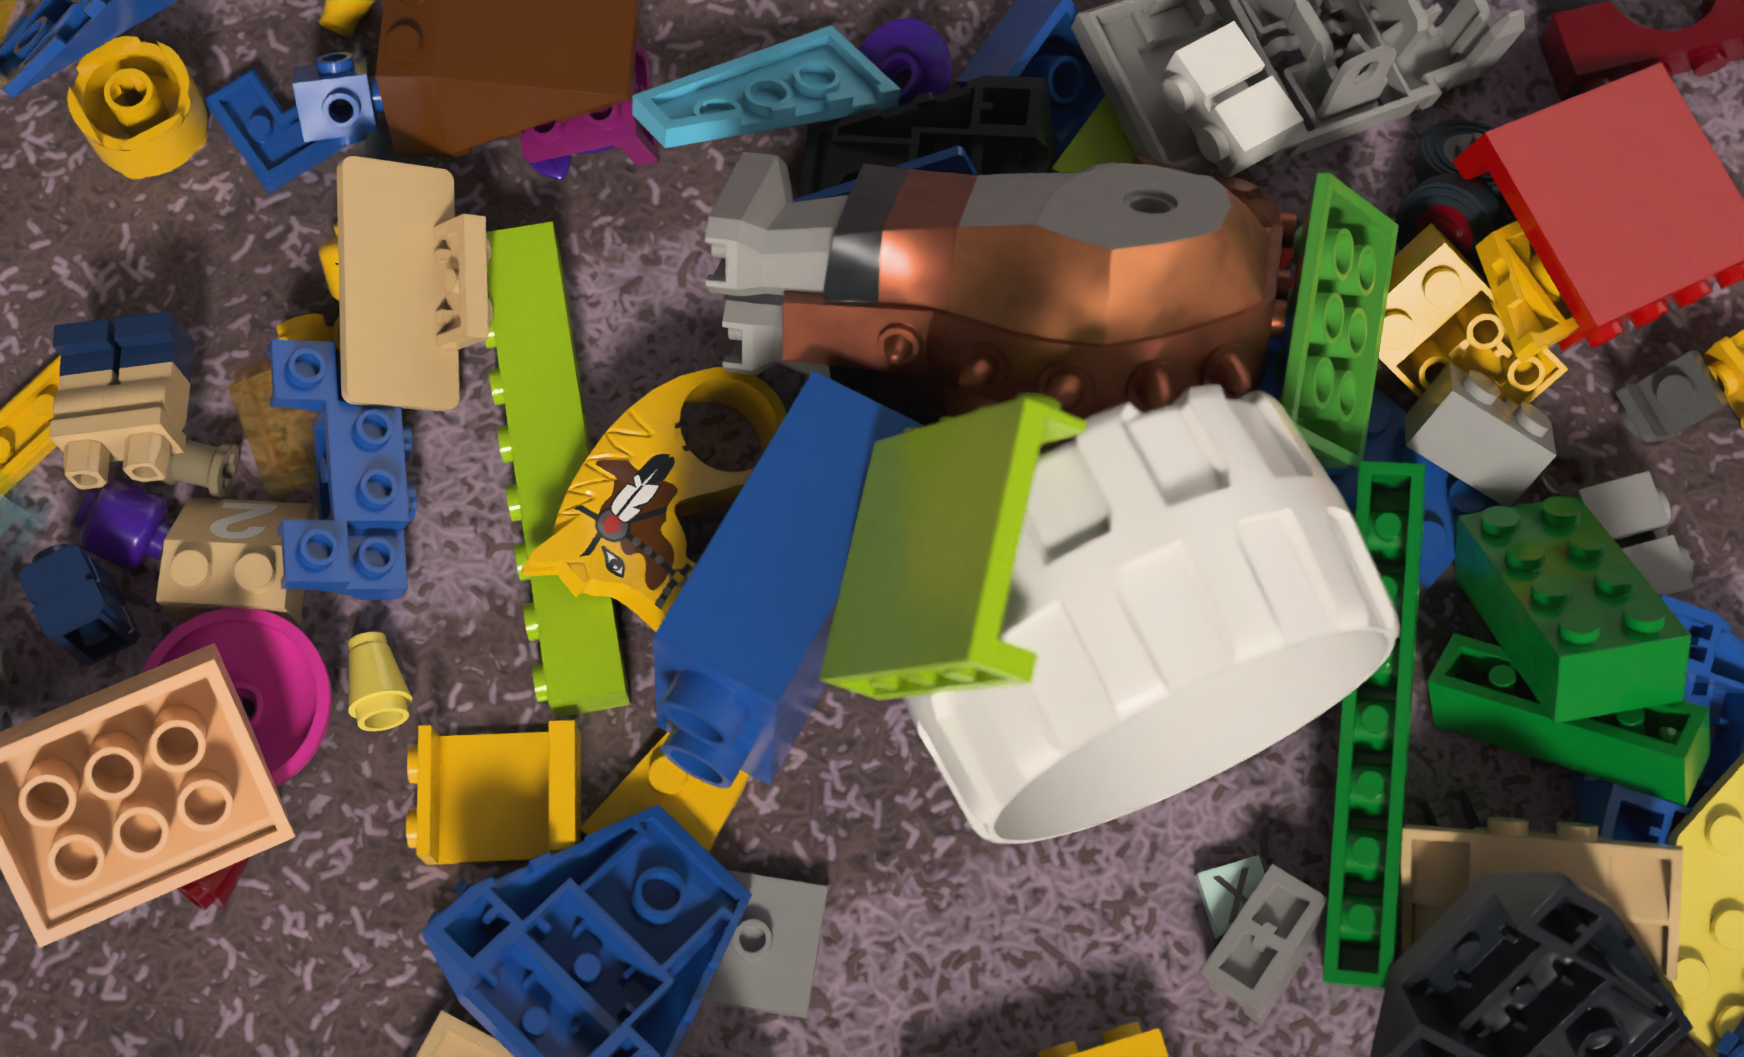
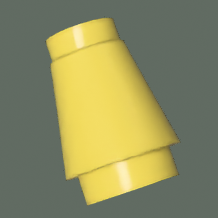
(376, 685)

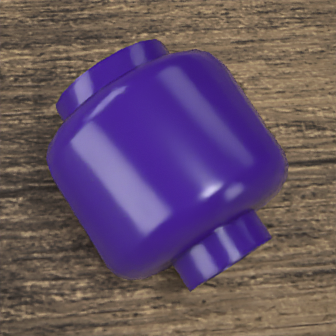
(123, 523)

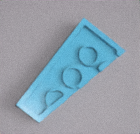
(770, 89)

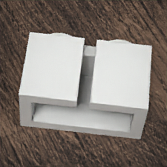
(1231, 120)

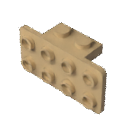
(407, 284)

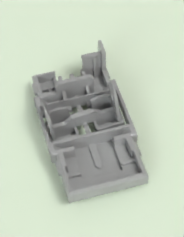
(1389, 62)

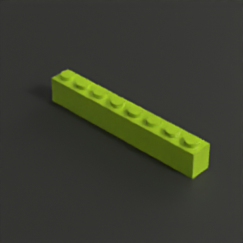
(548, 445)

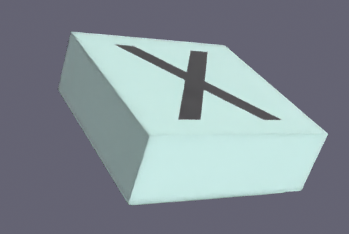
(1227, 891)

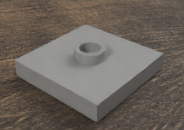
(772, 949)

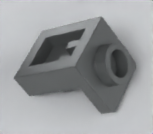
(1670, 399)

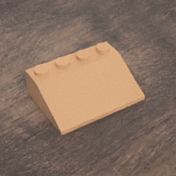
(132, 795)

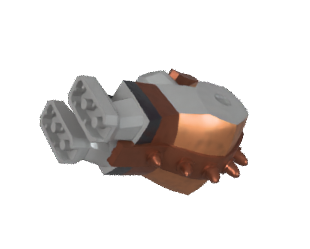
(1004, 284)

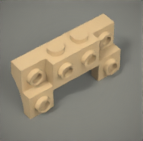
(1634, 877)

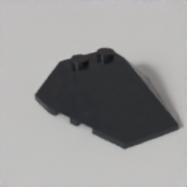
(995, 119)
(1527, 974)

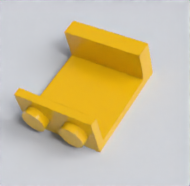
(495, 795)

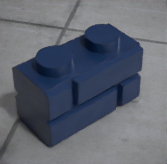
(78, 604)

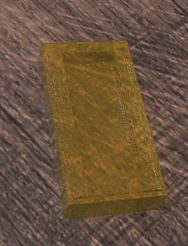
(277, 436)

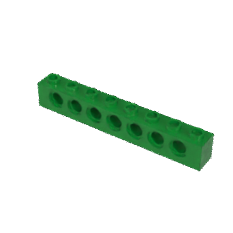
(1376, 744)

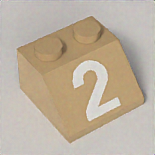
(228, 558)

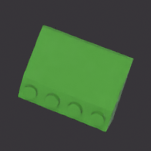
(1335, 321)

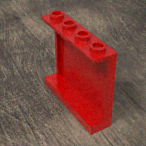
(1618, 202)

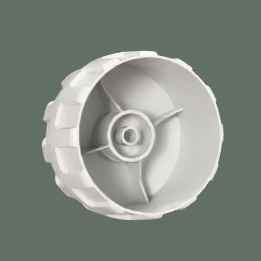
(1183, 615)

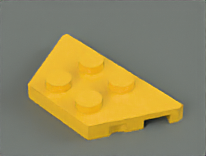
(1524, 292)

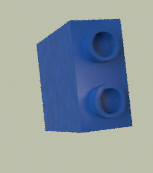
(757, 612)

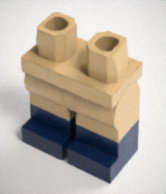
(121, 396)

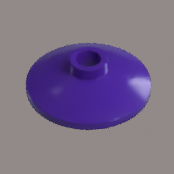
(907, 51)

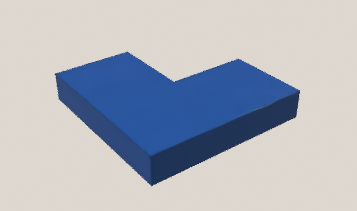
(264, 133)

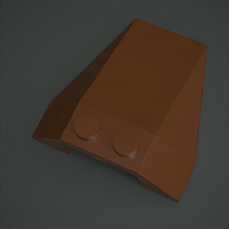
(498, 67)

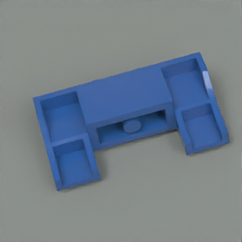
(359, 481)

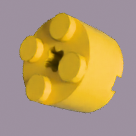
(138, 107)

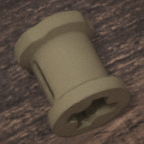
(204, 466)

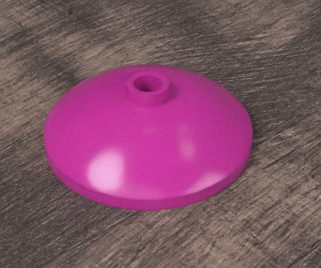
(271, 668)

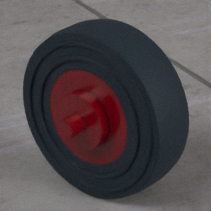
(1457, 207)

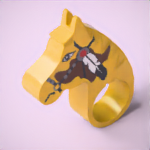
(622, 510)

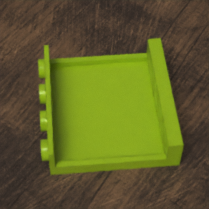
(940, 554)

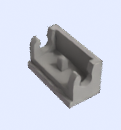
(1267, 943)

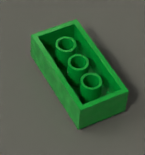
(1571, 609)

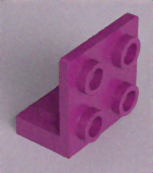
(599, 129)

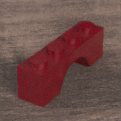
(1602, 45)

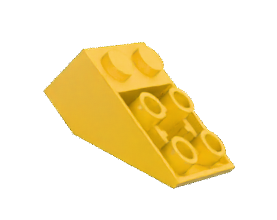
(1446, 314)

